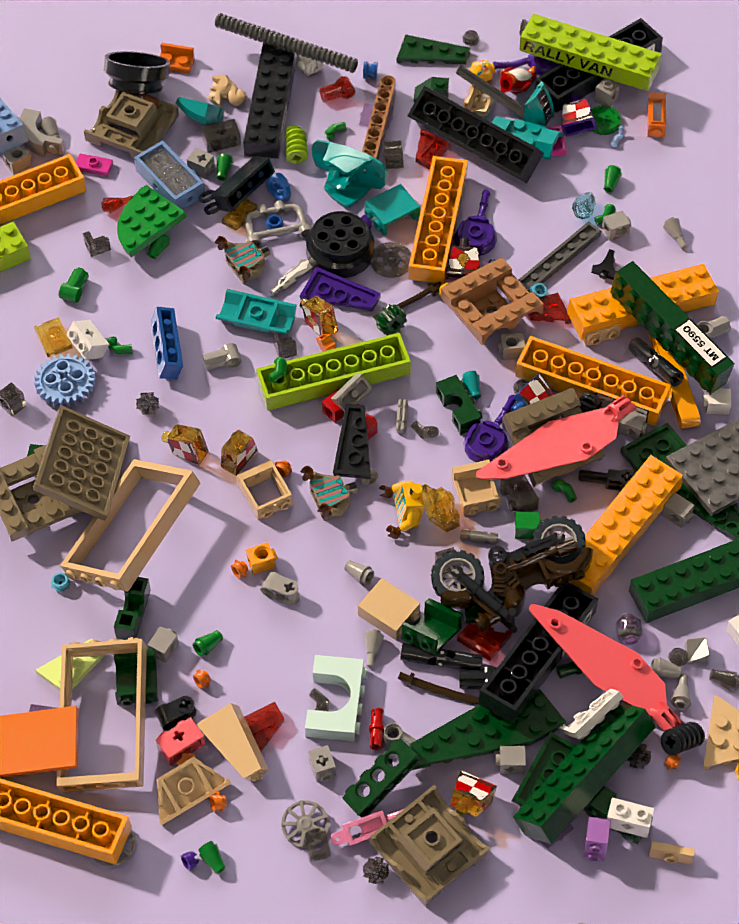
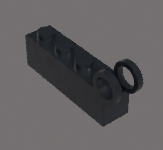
(239, 185)

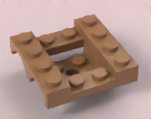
(477, 294)

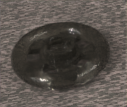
(396, 271)

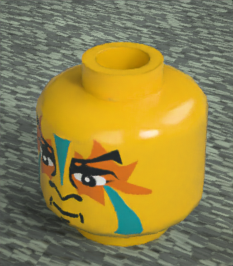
(483, 69)

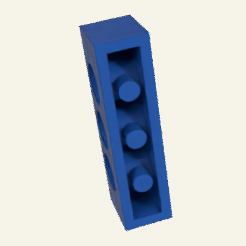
(166, 343)

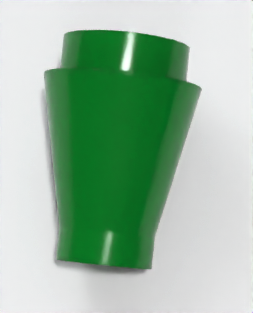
(223, 165)
(612, 176)
(158, 246)
(205, 644)
(212, 857)

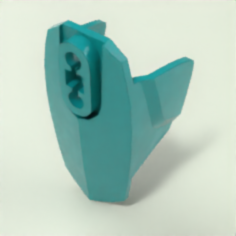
(350, 171)

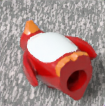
(517, 80)

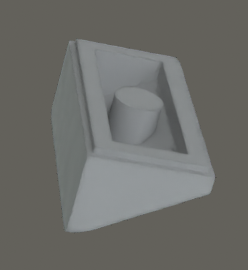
(352, 391)

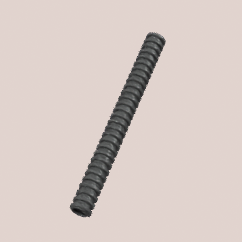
(285, 42)

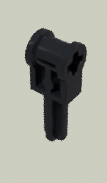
(613, 479)

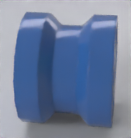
(370, 70)

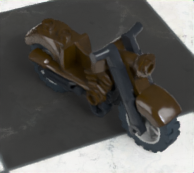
(545, 561)

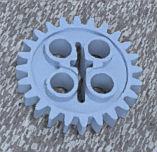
(67, 384)

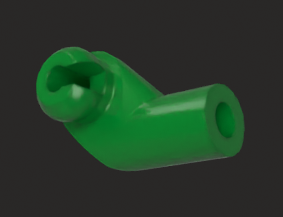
(332, 129)
(609, 209)
(117, 348)
(281, 369)
(566, 488)

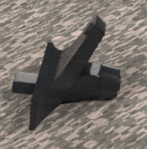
(606, 267)

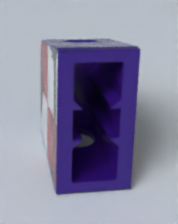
(577, 117)

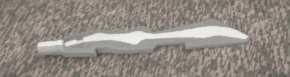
(291, 276)

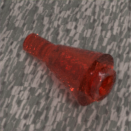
(112, 204)

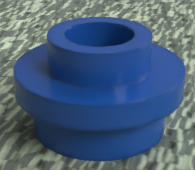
(273, 222)

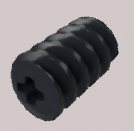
(682, 738)

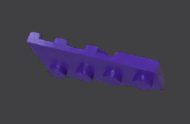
(339, 291)

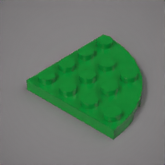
(146, 219)

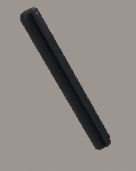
(491, 90)

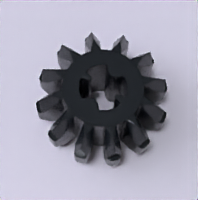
(589, 402)

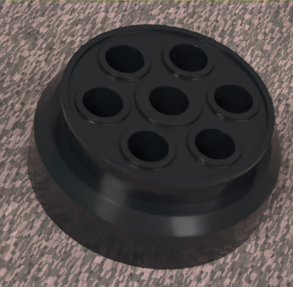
(136, 71)
(340, 244)

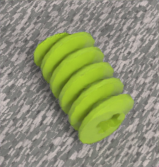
(296, 144)

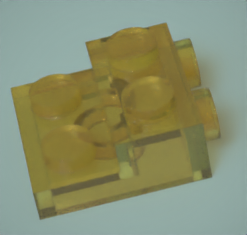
(440, 507)

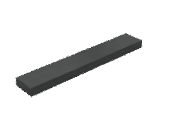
(561, 256)

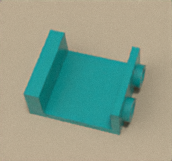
(390, 207)

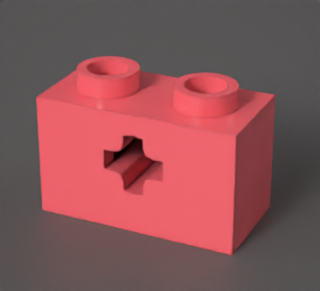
(181, 739)

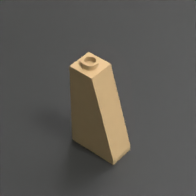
(235, 741)

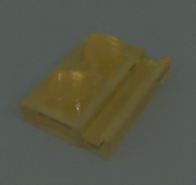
(53, 337)

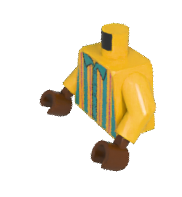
(408, 505)

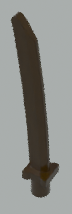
(432, 289)
(412, 680)

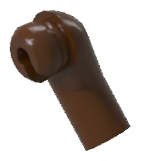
(155, 101)

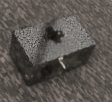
(221, 136)
(519, 494)

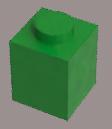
(526, 524)

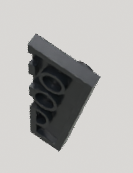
(352, 452)

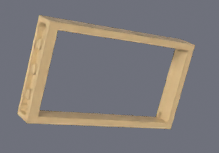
(187, 485)
(97, 648)

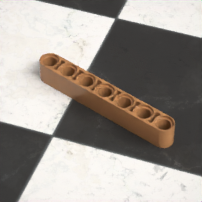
(380, 116)

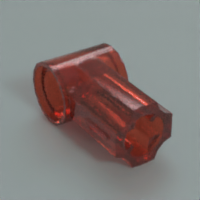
(341, 88)

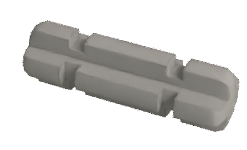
(402, 416)
(479, 536)

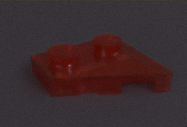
(430, 146)
(552, 310)
(483, 644)
(264, 723)

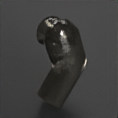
(425, 432)
(322, 701)

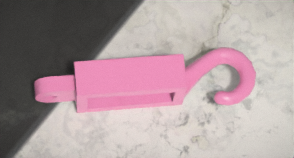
(369, 824)

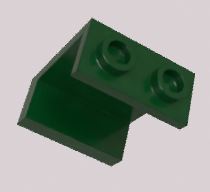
(434, 628)
(127, 678)

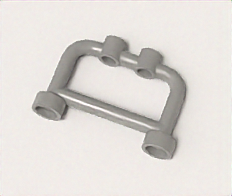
(279, 209)

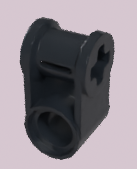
(174, 712)

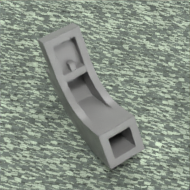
(38, 142)

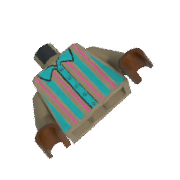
(244, 258)
(329, 492)

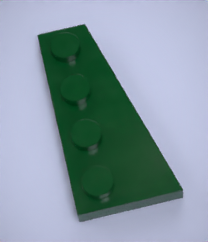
(423, 49)
(546, 762)

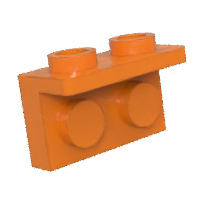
(180, 57)

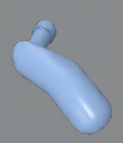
(616, 138)

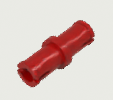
(376, 729)

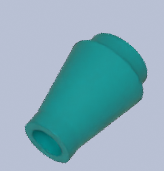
(472, 383)

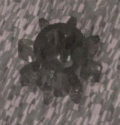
(147, 403)
(640, 757)
(376, 870)

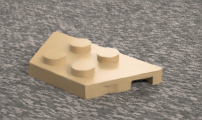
(723, 735)
(186, 787)

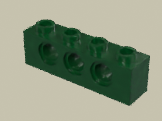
(393, 776)

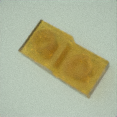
(237, 217)

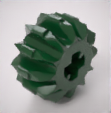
(391, 319)

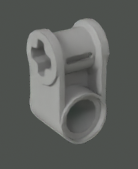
(281, 587)

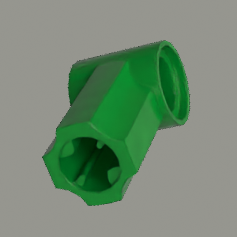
(73, 288)

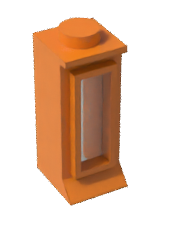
(656, 114)

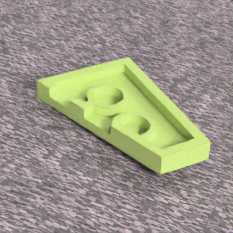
(81, 667)

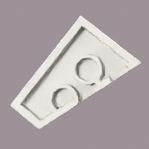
(598, 709)

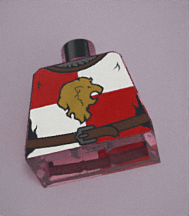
(462, 260)

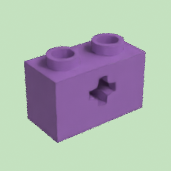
(596, 839)

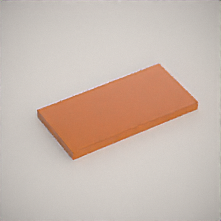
(39, 741)

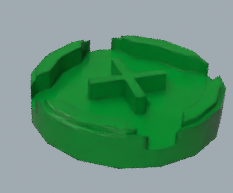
(607, 120)

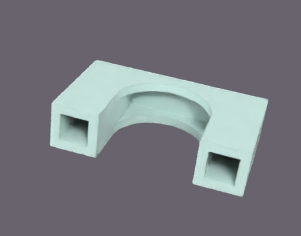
(342, 723)

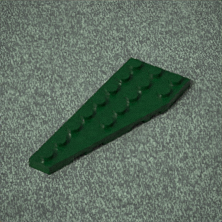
(662, 443)
(483, 732)

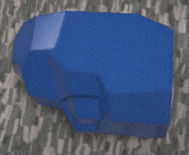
(279, 187)

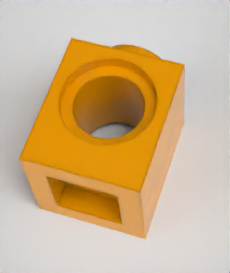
(260, 565)

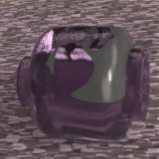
(629, 629)

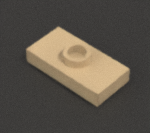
(671, 853)

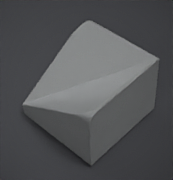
(697, 650)

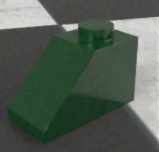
(437, 84)

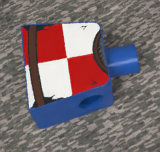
(532, 392)

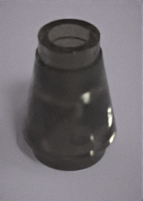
(726, 679)

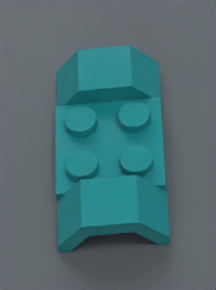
(533, 133)
(257, 312)

